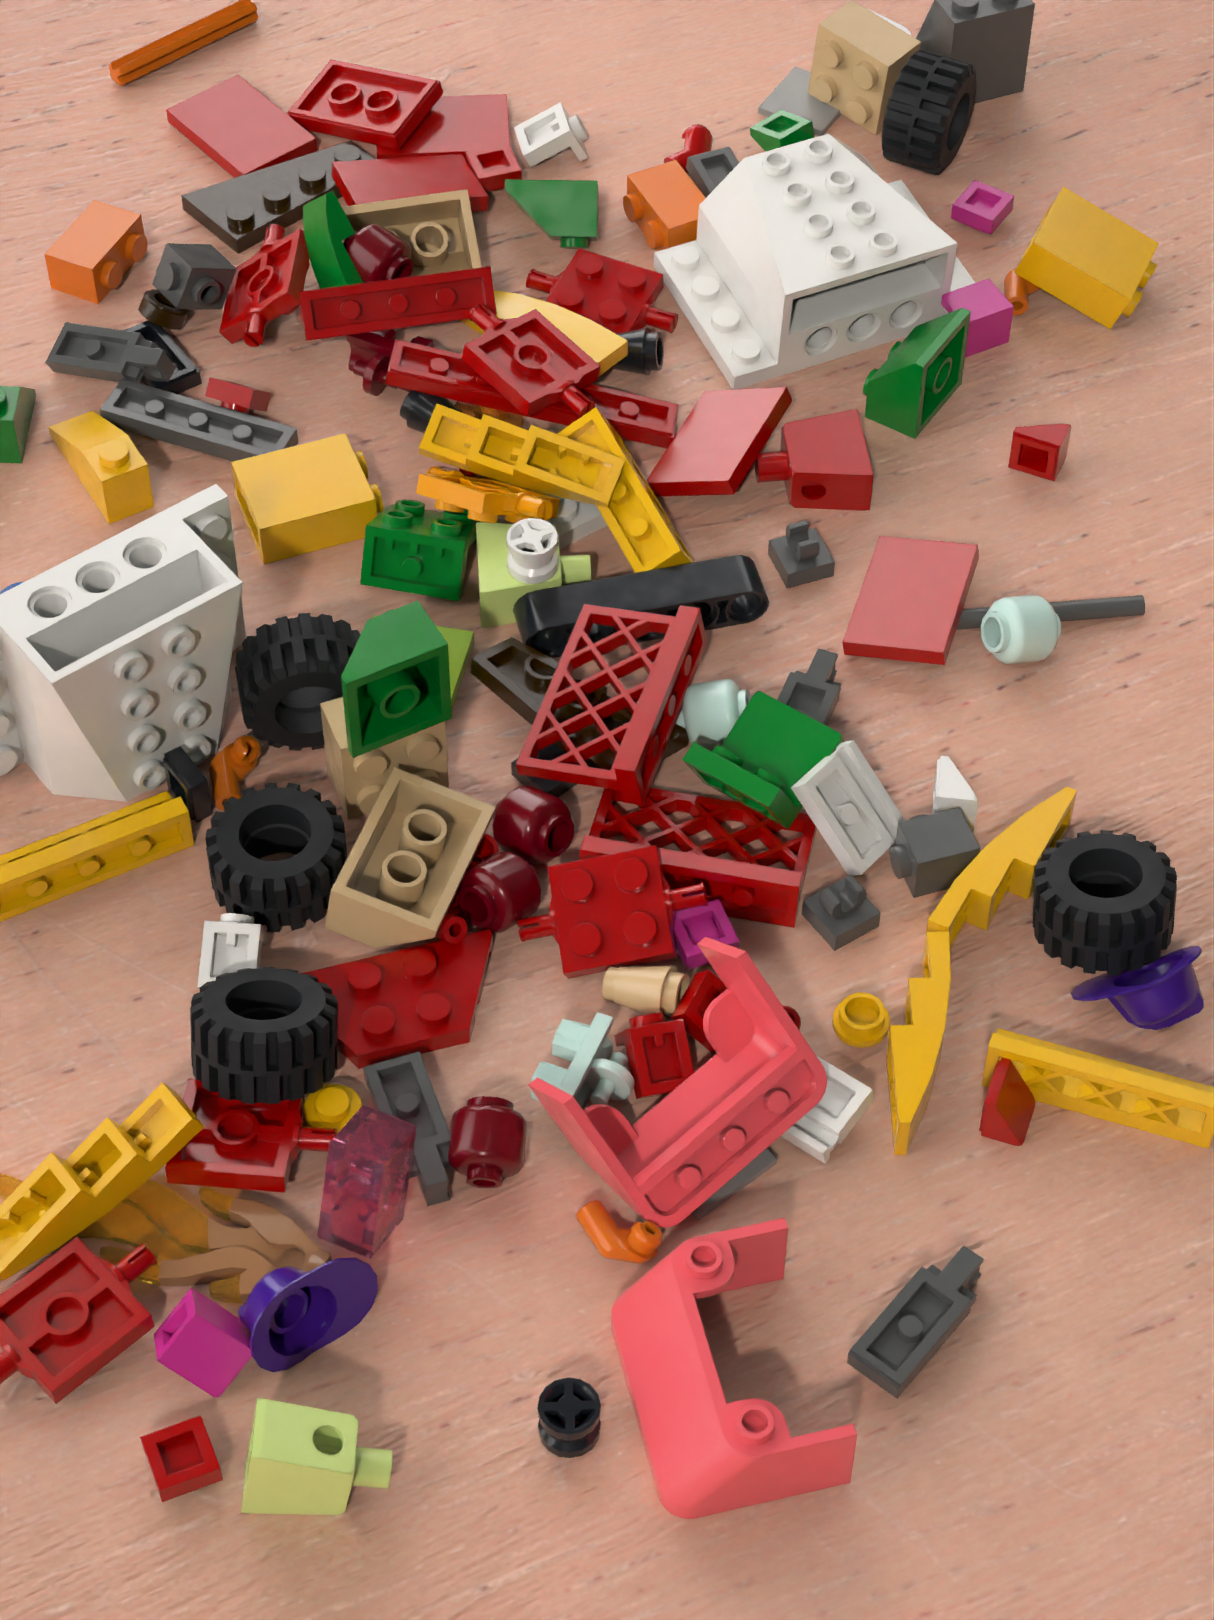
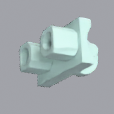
(590, 1068)

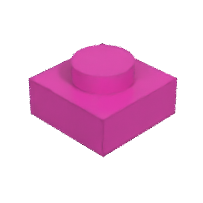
(982, 207)
(700, 922)

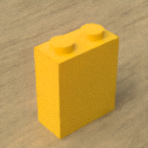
(1088, 259)
(305, 497)

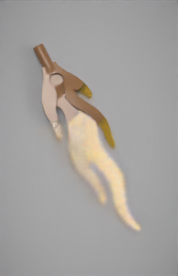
(197, 1248)

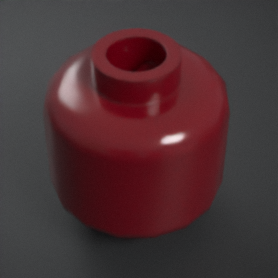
(379, 254)
(533, 824)
(500, 892)
(487, 1141)

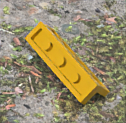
(634, 510)
(92, 853)
(1107, 1088)

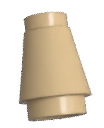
(646, 988)

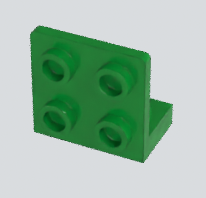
(418, 550)
(765, 757)

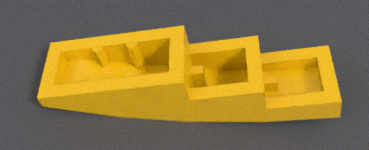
(595, 340)
(522, 456)
(1003, 867)
(917, 1046)
(104, 1170)

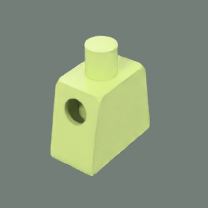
(499, 589)
(307, 1461)

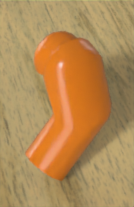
(1017, 292)
(231, 767)

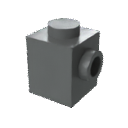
(194, 276)
(933, 851)

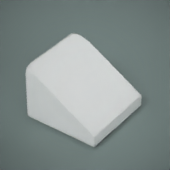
(953, 791)

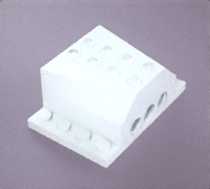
(808, 262)
(123, 654)

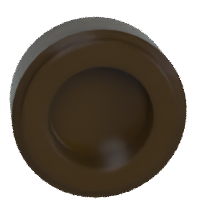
(161, 311)

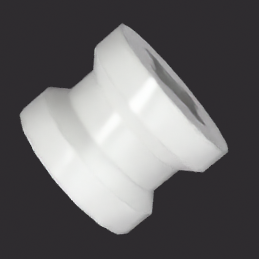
(532, 550)

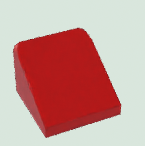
(1040, 449)
(1007, 1106)

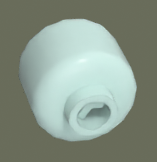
(1020, 629)
(712, 711)

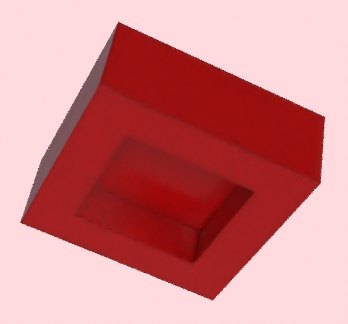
(494, 165)
(237, 396)
(692, 1007)
(181, 1458)

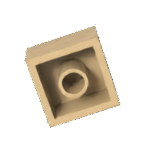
(859, 63)
(362, 778)

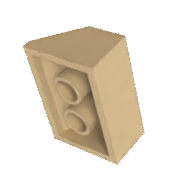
(433, 225)
(407, 862)

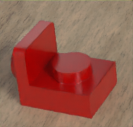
(656, 1054)

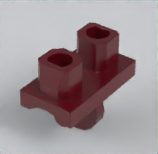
(372, 355)

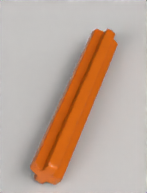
(183, 42)

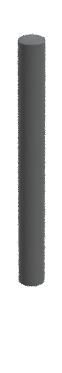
(1072, 610)

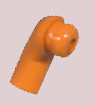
(619, 1243)

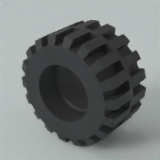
(928, 112)
(289, 673)
(269, 824)
(1104, 902)
(264, 1035)

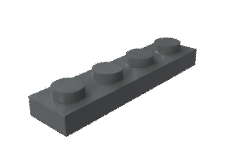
(194, 423)

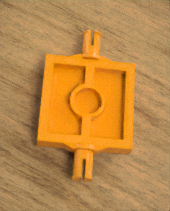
(484, 497)

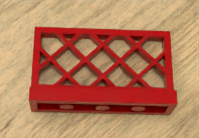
(394, 303)
(653, 717)
(743, 886)

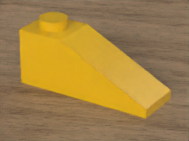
(105, 465)

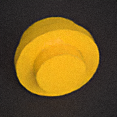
(861, 1020)
(331, 1106)

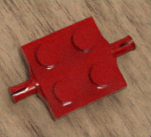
(265, 286)
(606, 292)
(530, 362)
(612, 911)
(243, 1142)
(71, 1317)

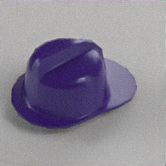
(1153, 995)
(303, 1311)

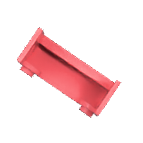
(716, 1117)
(698, 1446)

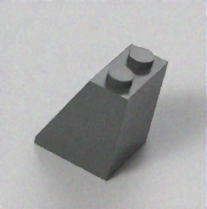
(986, 35)

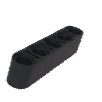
(723, 589)

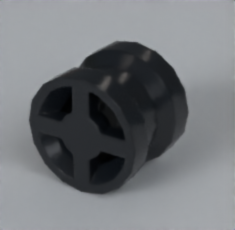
(569, 1401)

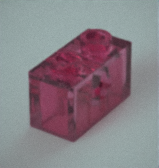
(366, 1181)

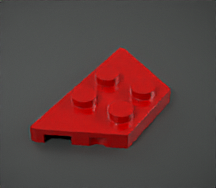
(408, 998)

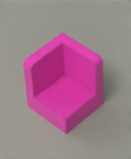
(989, 314)
(203, 1343)

